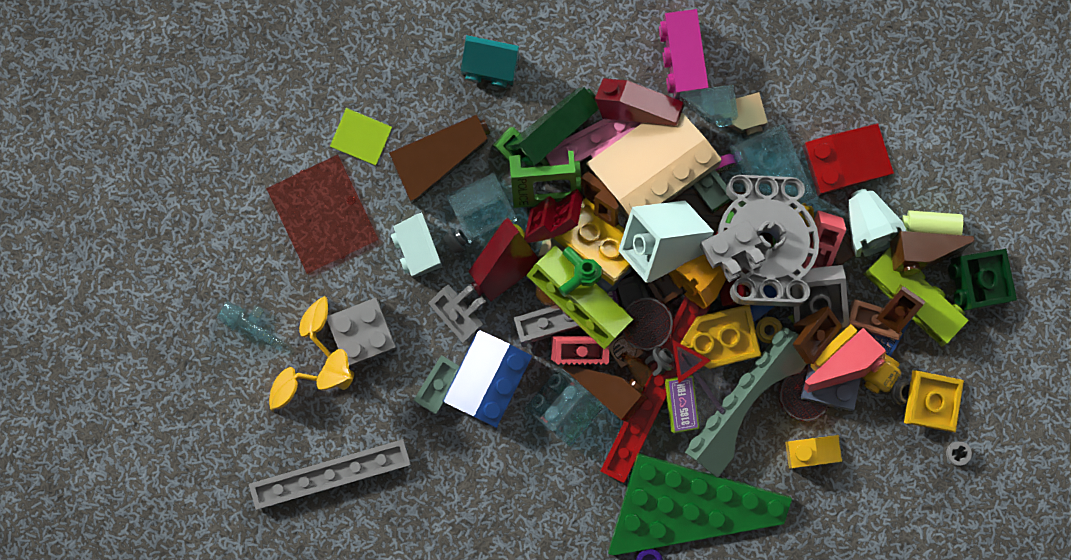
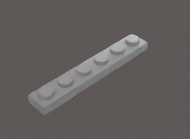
(329, 474)

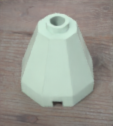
(871, 223)

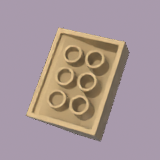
(654, 163)

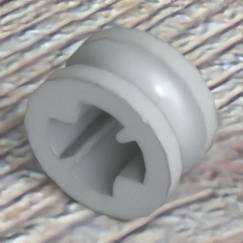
(962, 461)

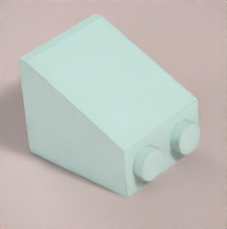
(662, 238)

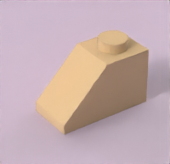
(750, 115)

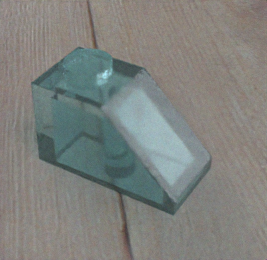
(712, 104)

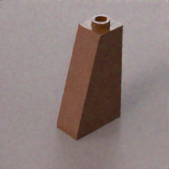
(434, 157)

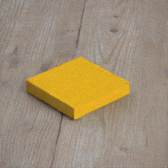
(933, 401)

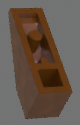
(918, 250)
(614, 392)

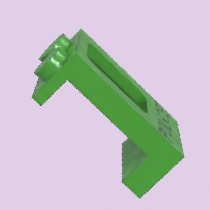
(524, 178)

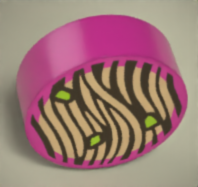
(727, 163)

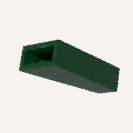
(553, 127)

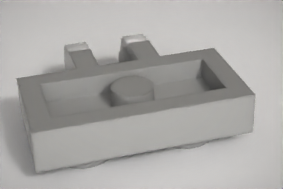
(456, 313)

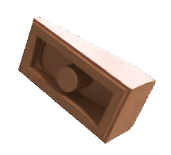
(864, 316)

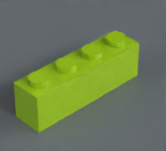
(586, 304)
(936, 316)

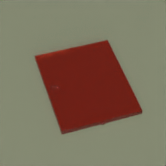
(322, 214)

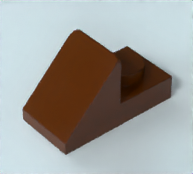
(900, 309)
(815, 334)

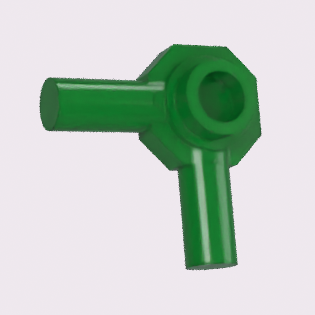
(586, 272)

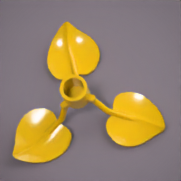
(334, 372)

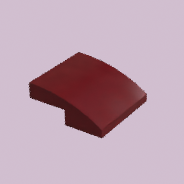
(553, 218)

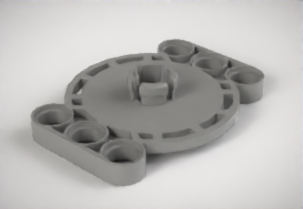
(773, 216)

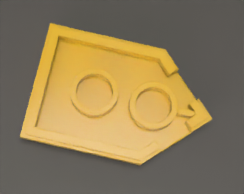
(724, 336)

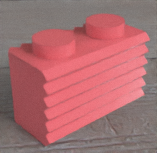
(577, 350)

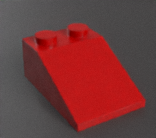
(847, 159)

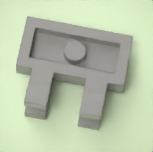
(731, 243)

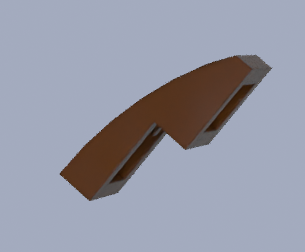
(604, 202)

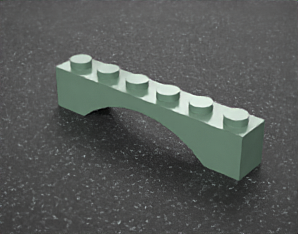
(716, 442)

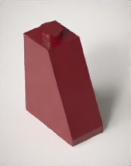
(502, 262)

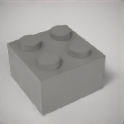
(826, 290)
(362, 332)

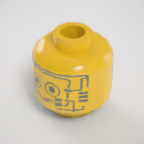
(884, 378)

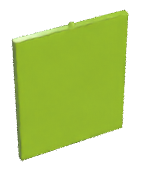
(361, 136)

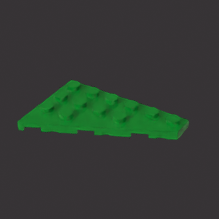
(682, 505)

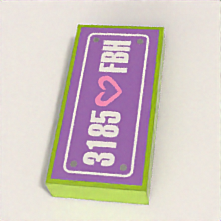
(681, 404)

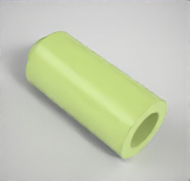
(933, 222)

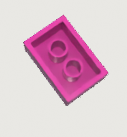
(683, 52)

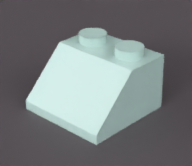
(416, 245)

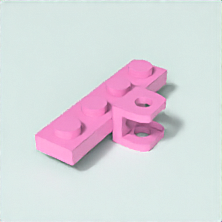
(590, 141)

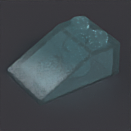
(771, 155)

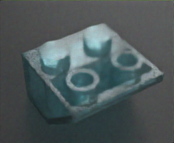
(481, 207)
(564, 407)

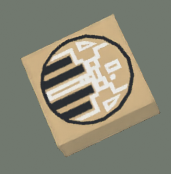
(621, 345)

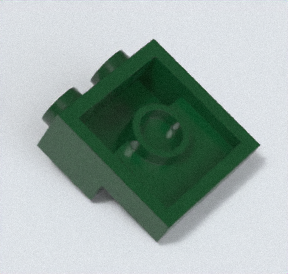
(982, 279)

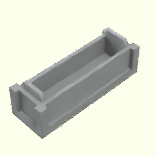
(543, 324)

